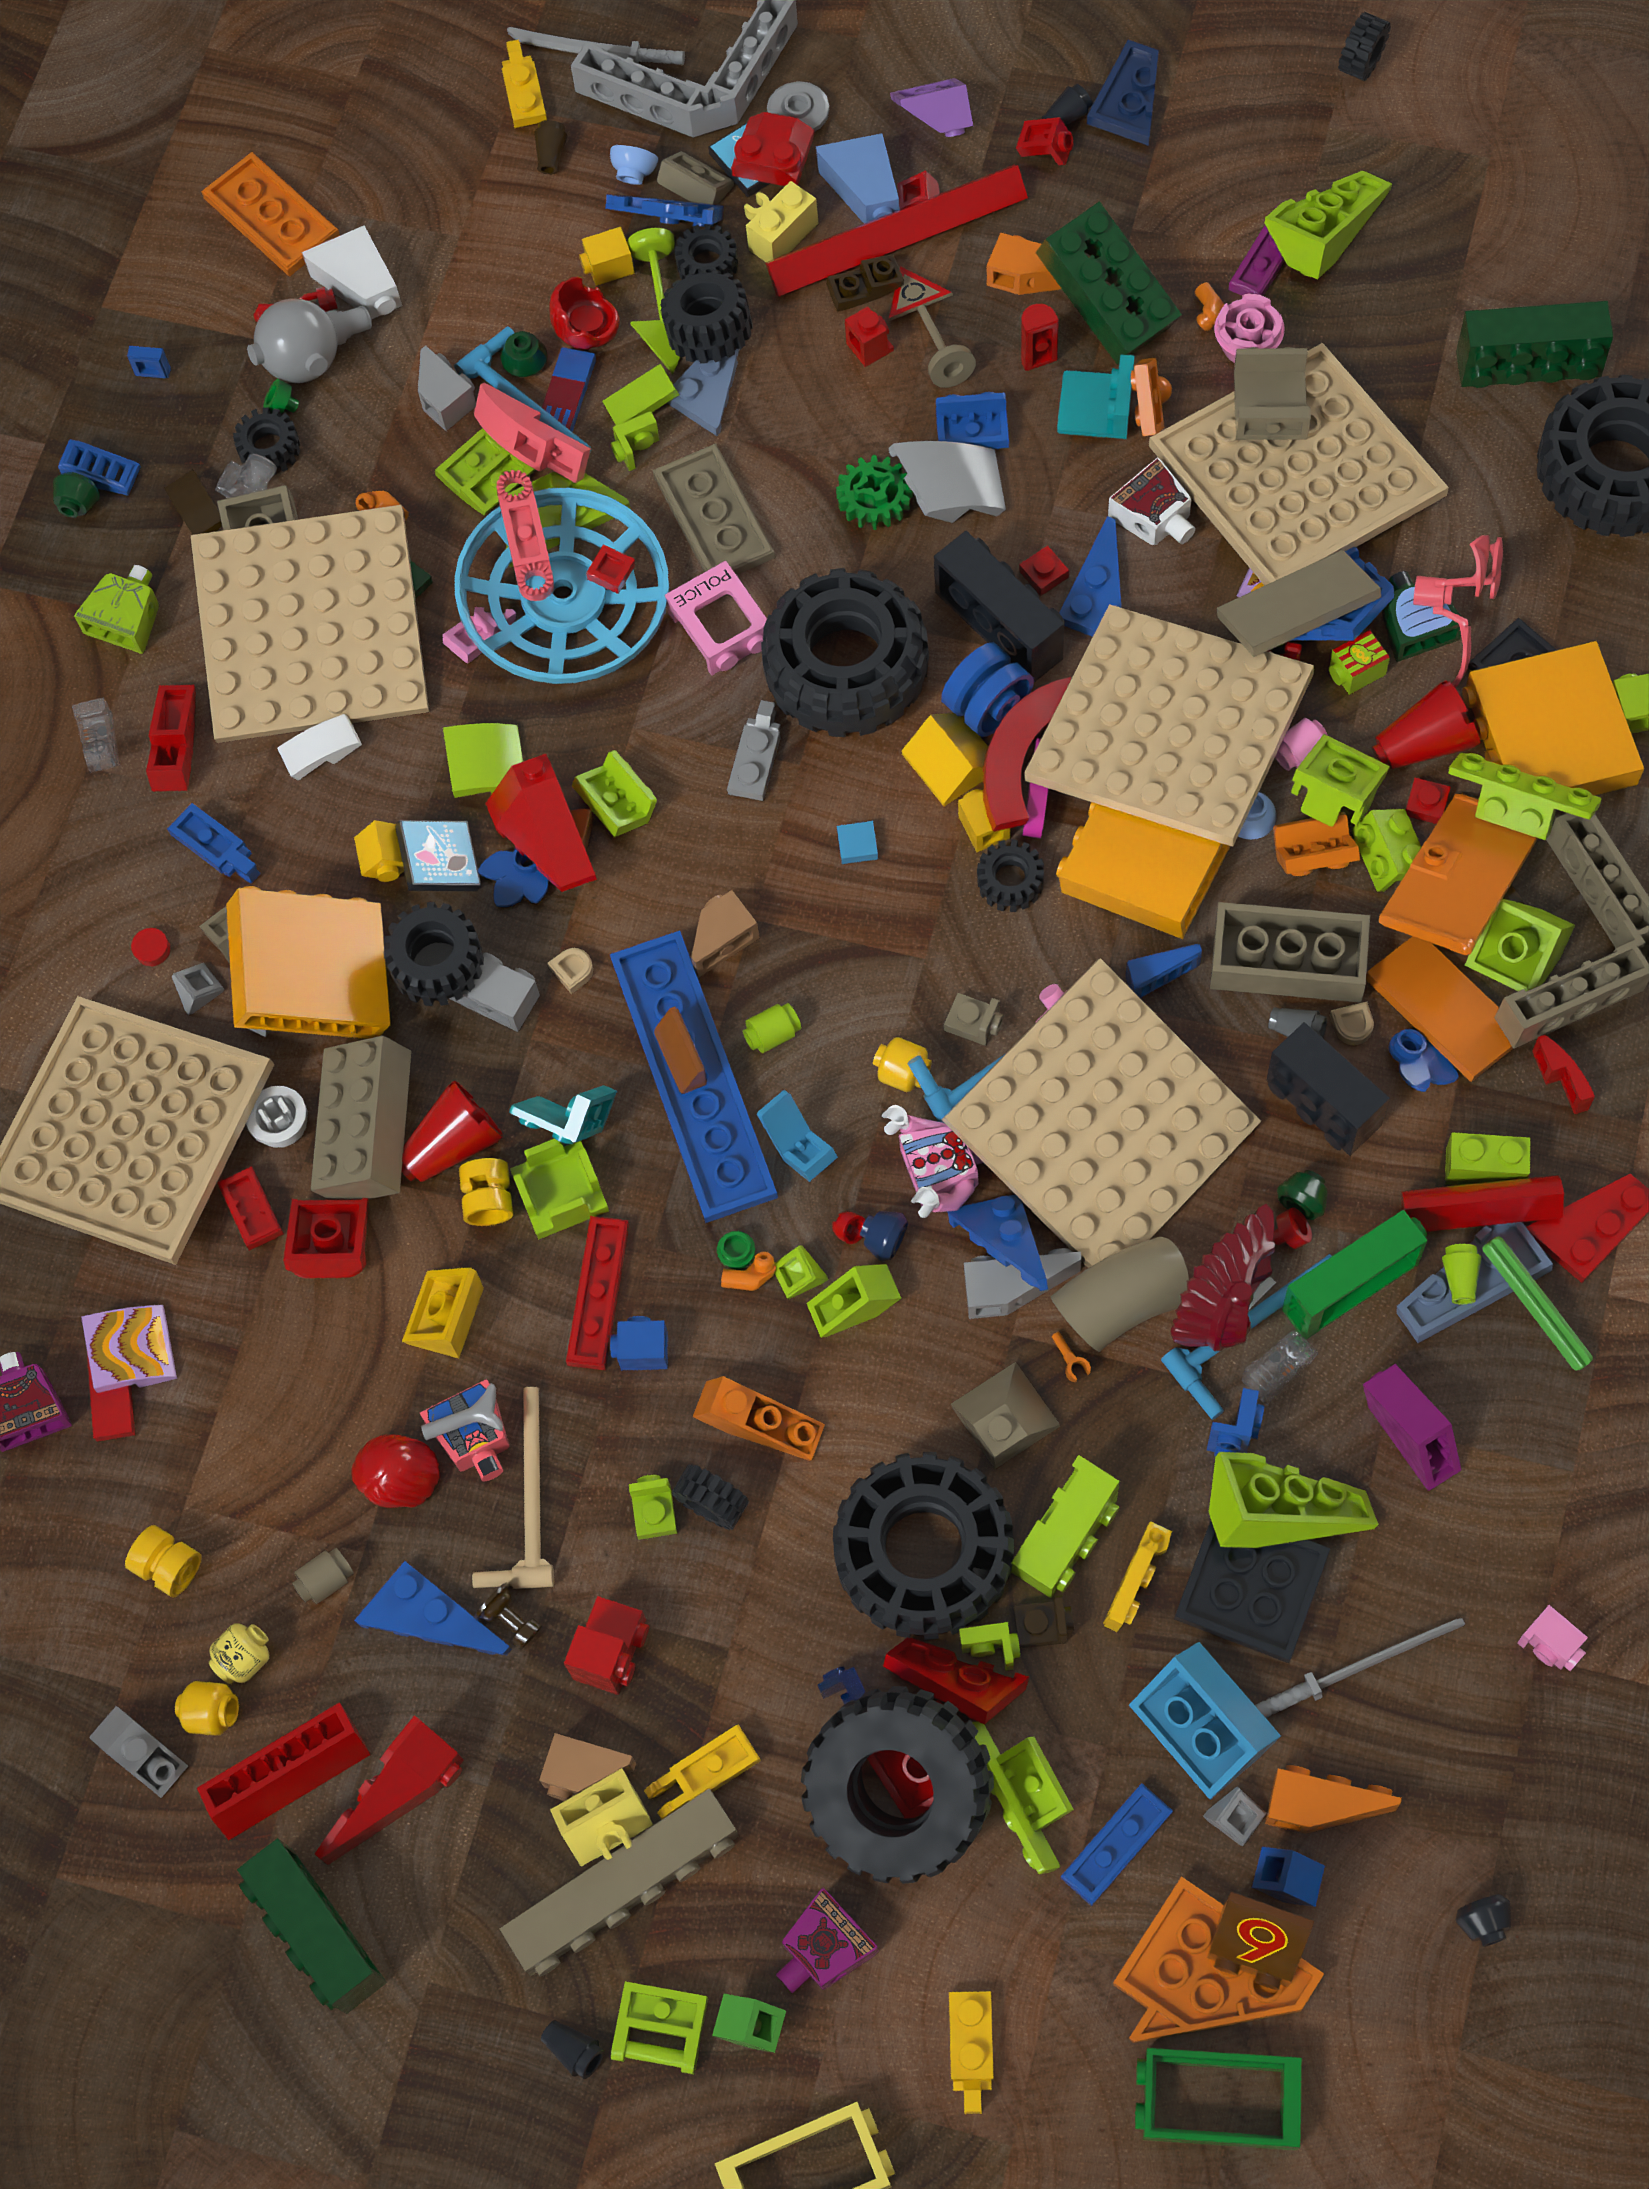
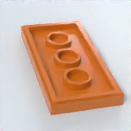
(269, 212)
(1441, 1005)

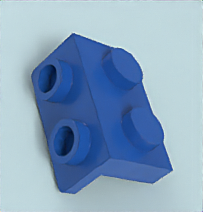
(973, 419)
(1248, 1422)

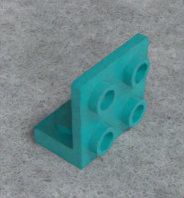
(1096, 402)
(581, 1119)

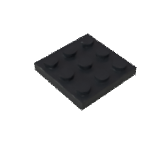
(1253, 1593)

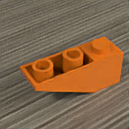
(1017, 267)
(757, 1418)
(1314, 1804)

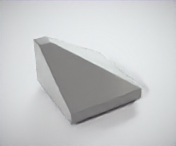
(196, 987)
(1236, 1816)

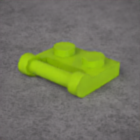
(664, 2013)

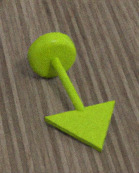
(652, 246)

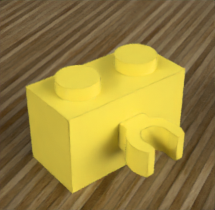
(780, 222)
(601, 1818)

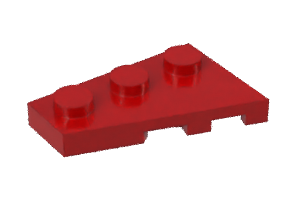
(1593, 1226)
(969, 1687)

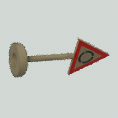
(951, 363)

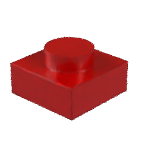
(610, 569)
(1044, 570)
(1427, 800)

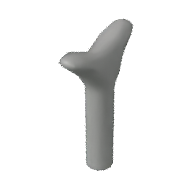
(480, 1412)

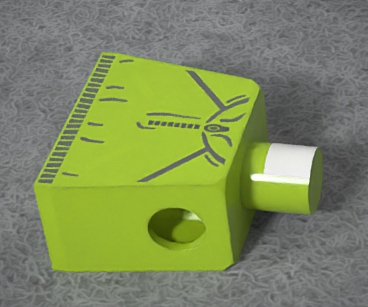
(120, 610)

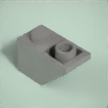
(442, 391)
(138, 1751)

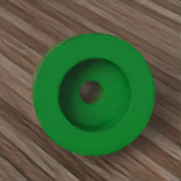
(279, 397)

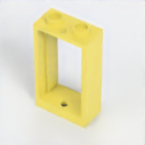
(864, 2124)

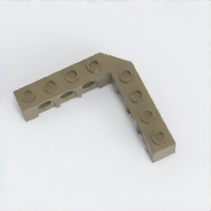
(1623, 913)

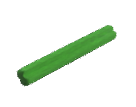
(1537, 1303)

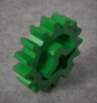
(872, 495)

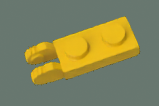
(706, 1768)

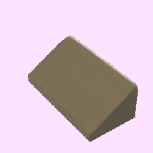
(693, 179)

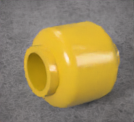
(893, 1064)
(207, 1708)

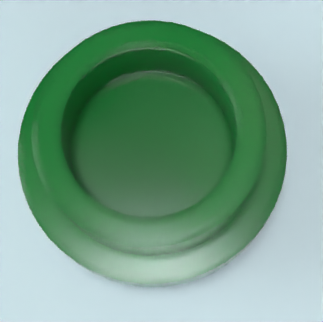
(736, 1250)

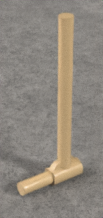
(532, 1571)

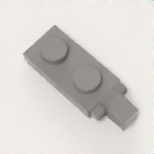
(755, 754)

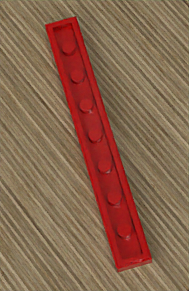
(896, 230)

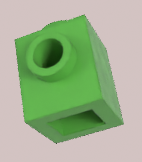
(749, 2023)

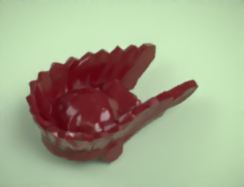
(1223, 1286)

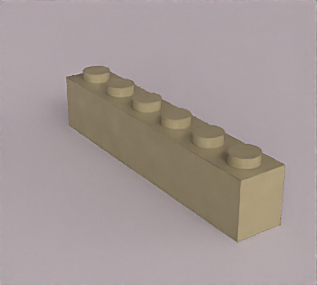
(618, 1884)

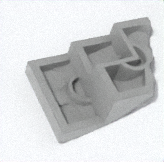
(951, 477)

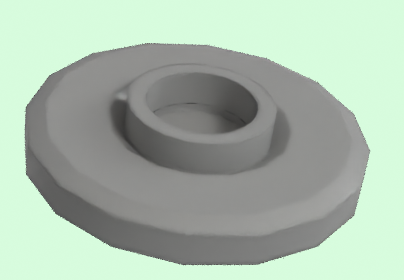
(800, 101)

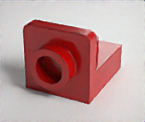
(1045, 137)

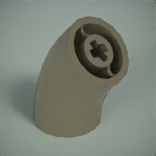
(1123, 1291)

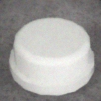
(278, 1117)

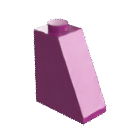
(1413, 1425)

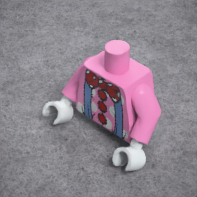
(936, 1160)

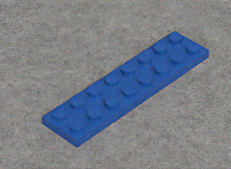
(711, 1120)

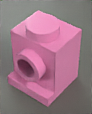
(1555, 1640)

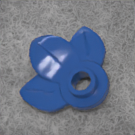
(513, 879)
(1420, 1061)

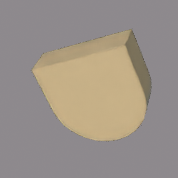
(572, 968)
(1353, 1023)

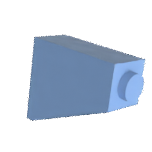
(860, 175)

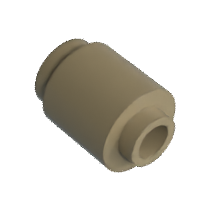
(322, 1576)

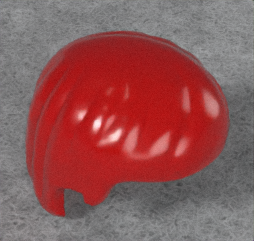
(582, 315)
(395, 1471)

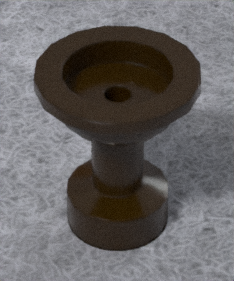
(498, 1607)

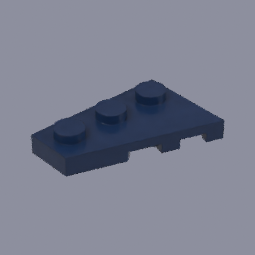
(1128, 94)

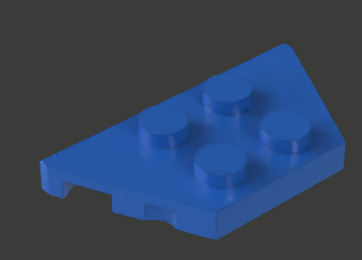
(1353, 623)

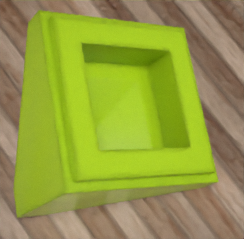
(798, 1272)

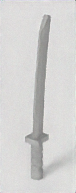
(575, 46)
(1313, 1687)

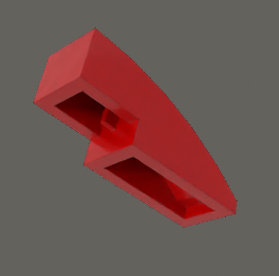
(172, 738)

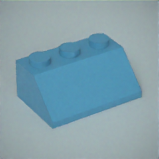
(1204, 1720)

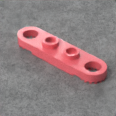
(525, 535)

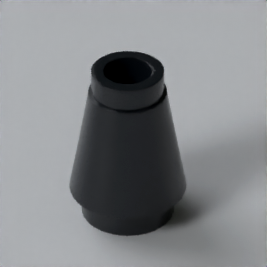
(1070, 105)
(573, 2049)

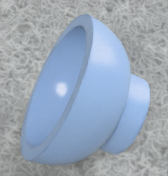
(632, 163)
(1260, 818)

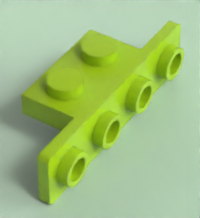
(1521, 799)
(1028, 1796)

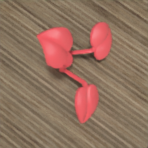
(1439, 591)

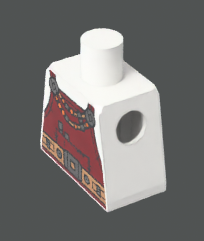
(1153, 506)

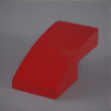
(1559, 1066)

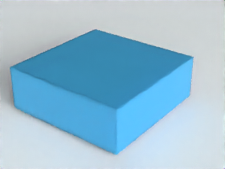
(857, 842)

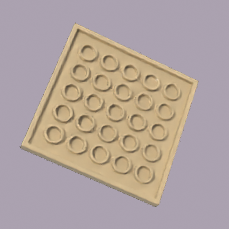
(1301, 498)
(309, 623)
(1170, 725)
(1101, 1118)
(128, 1128)

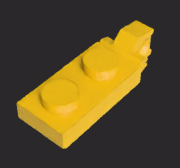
(522, 87)
(1139, 1573)
(971, 2046)

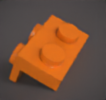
(1314, 845)

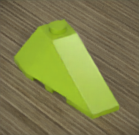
(1323, 224)
(1272, 1505)

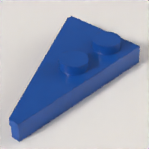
(668, 210)
(1095, 585)
(1005, 1233)
(419, 1609)

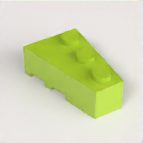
(1067, 1528)

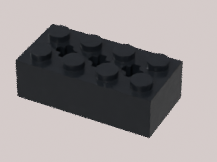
(999, 604)

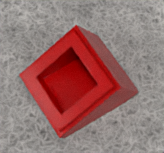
(917, 189)

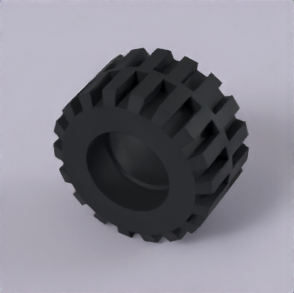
(706, 316)
(425, 928)

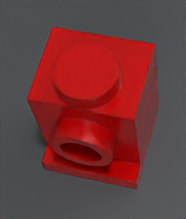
(867, 336)

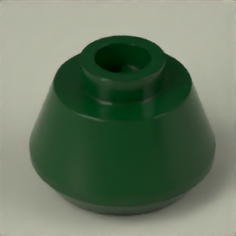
(523, 354)
(74, 494)
(1305, 1193)

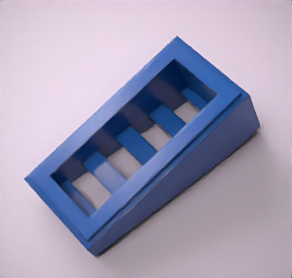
(79, 456)
(1156, 970)

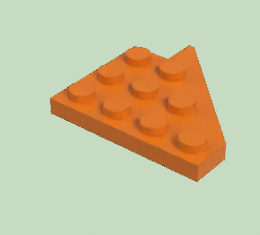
(1181, 1984)

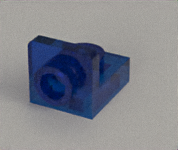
(841, 1679)

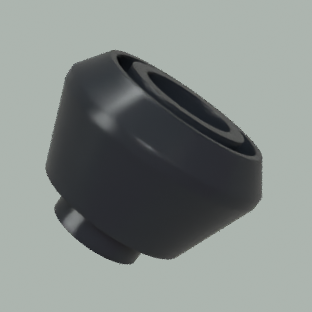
(1486, 1919)

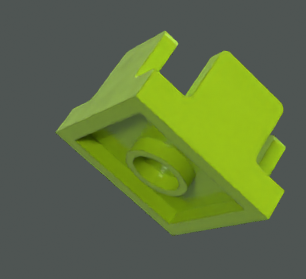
(1337, 778)
(558, 1187)

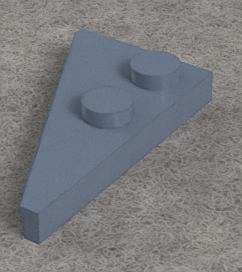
(705, 391)

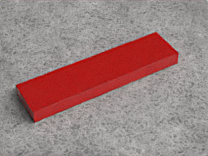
(597, 1293)

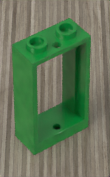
(1355, 1274)
(1289, 2098)

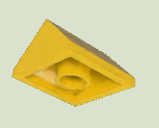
(947, 756)
(444, 1311)

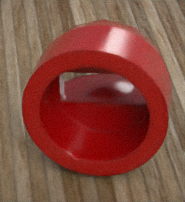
(843, 1221)

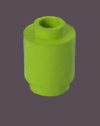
(771, 1027)

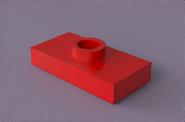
(250, 1208)

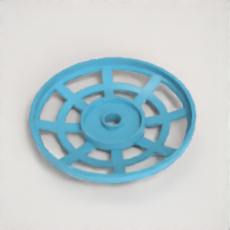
(568, 570)

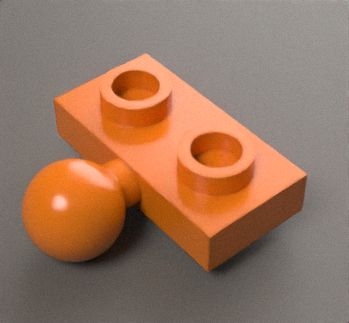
(1151, 394)

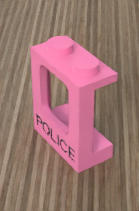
(700, 592)

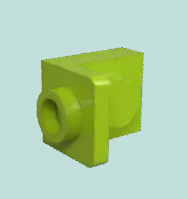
(632, 436)
(653, 1507)
(985, 1639)

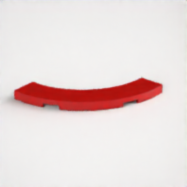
(1007, 751)

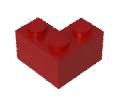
(605, 1647)

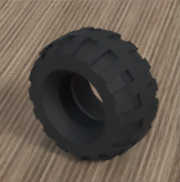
(854, 695)

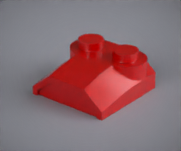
(772, 149)
(326, 1238)

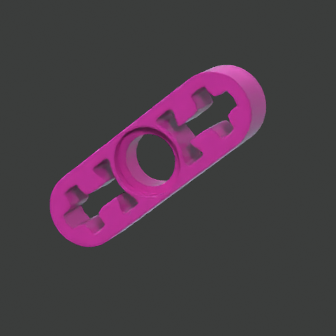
(1035, 807)

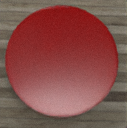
(150, 947)

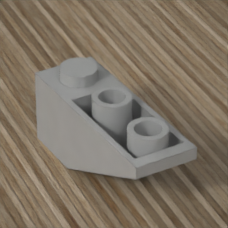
(1000, 1289)

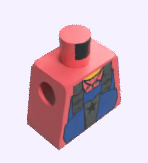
(474, 1443)

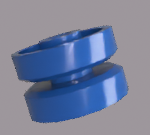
(986, 688)

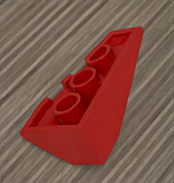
(537, 820)
(413, 1772)

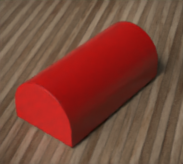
(1039, 336)

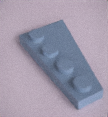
(1430, 1304)

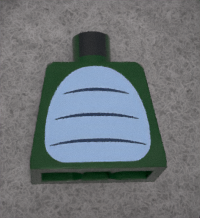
(1415, 627)

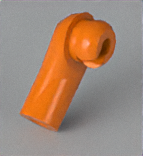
(1211, 308)
(377, 499)
(753, 1277)

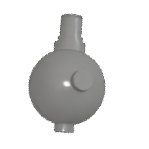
(301, 340)

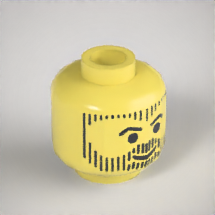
(239, 1653)

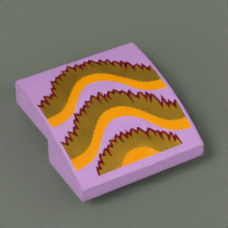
(129, 1347)

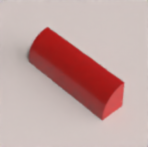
(1486, 1203)
(283, 1771)

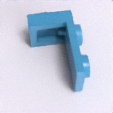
(793, 1138)

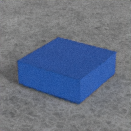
(148, 362)

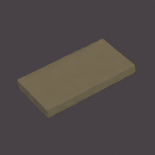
(713, 511)
(1298, 603)

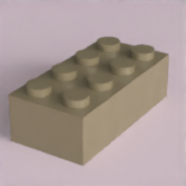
(1290, 952)
(361, 1120)

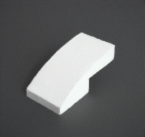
(320, 743)

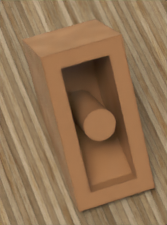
(722, 932)
(578, 1765)

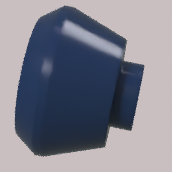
(884, 1233)

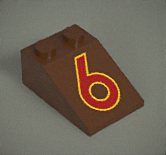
(1259, 1941)

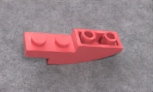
(528, 439)

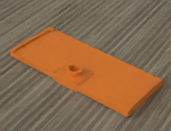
(1457, 878)

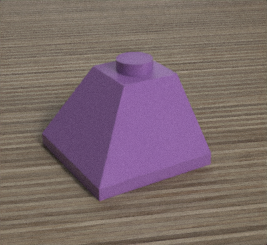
(939, 104)

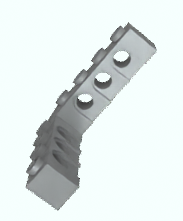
(688, 105)

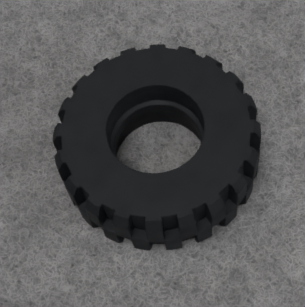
(1571, 474)
(918, 1487)
(864, 1832)

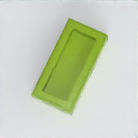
(641, 396)

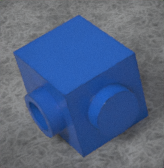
(640, 1344)
(1288, 1876)

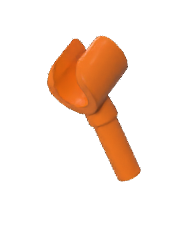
(1070, 1357)

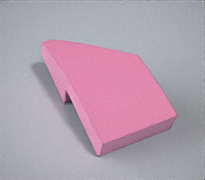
(461, 644)

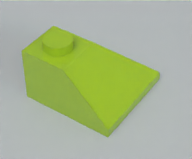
(1520, 945)

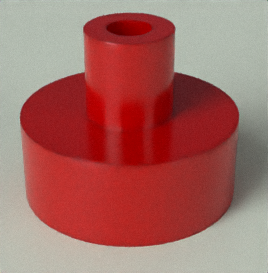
(1292, 1229)

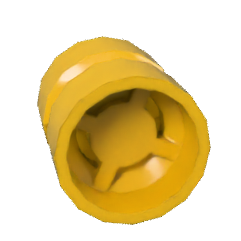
(485, 1190)
(167, 1563)

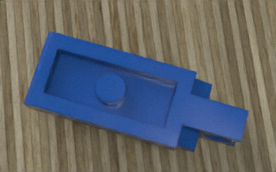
(213, 843)

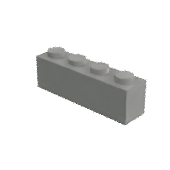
(498, 994)

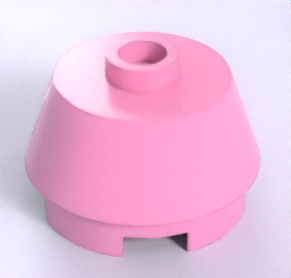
(1248, 324)

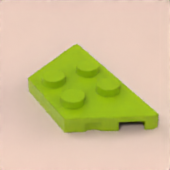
(585, 516)

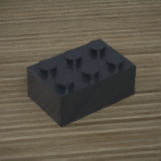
(1326, 1089)

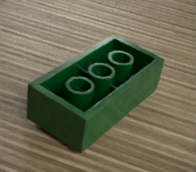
(1113, 261)
(1534, 344)
(312, 1927)

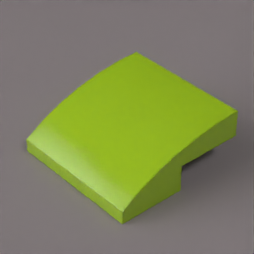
(475, 470)
(480, 755)

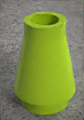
(1462, 1272)

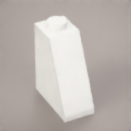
(354, 272)

